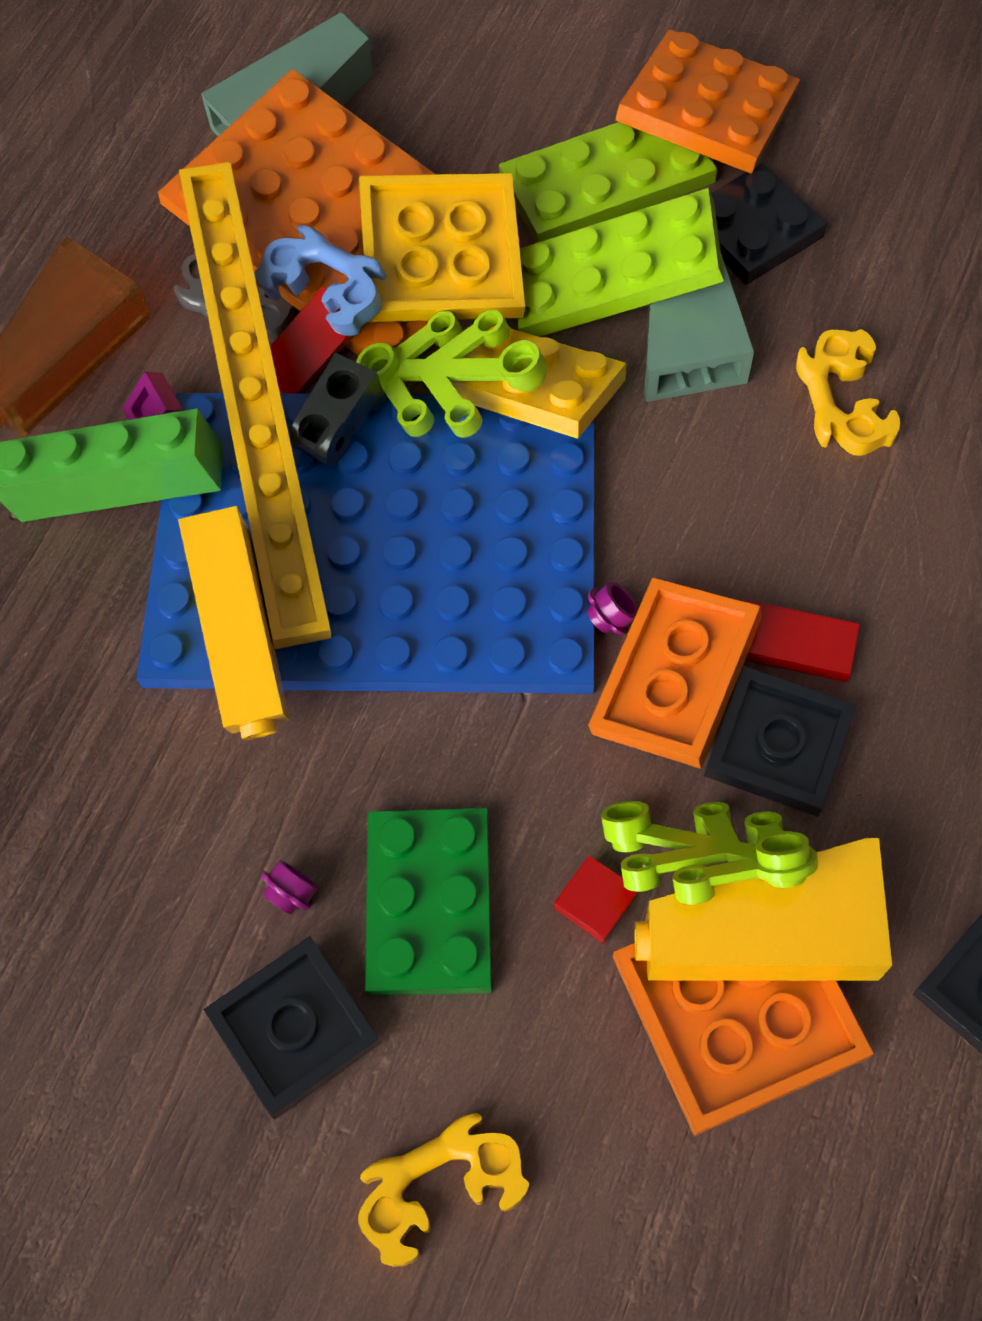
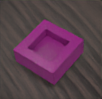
(151, 397)

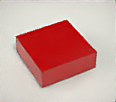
(595, 899)

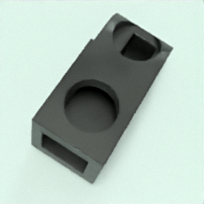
(336, 410)

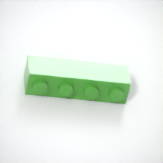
(110, 465)

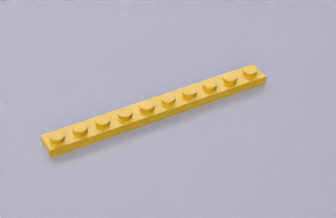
(254, 409)

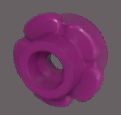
(612, 608)
(288, 887)

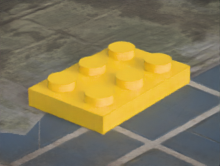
(569, 398)

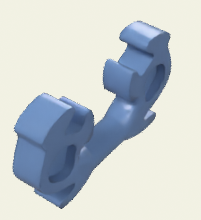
(357, 298)

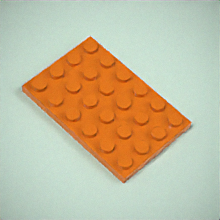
(301, 164)

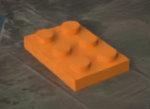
(676, 672)

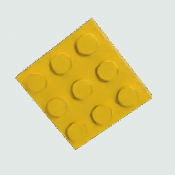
(443, 244)

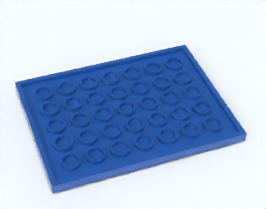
(431, 554)

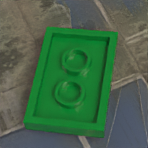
(428, 903)

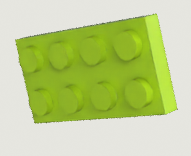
(601, 178)
(621, 264)

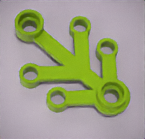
(518, 365)
(769, 854)

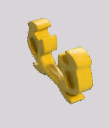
(862, 429)
(389, 1218)

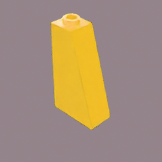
(234, 622)
(759, 932)

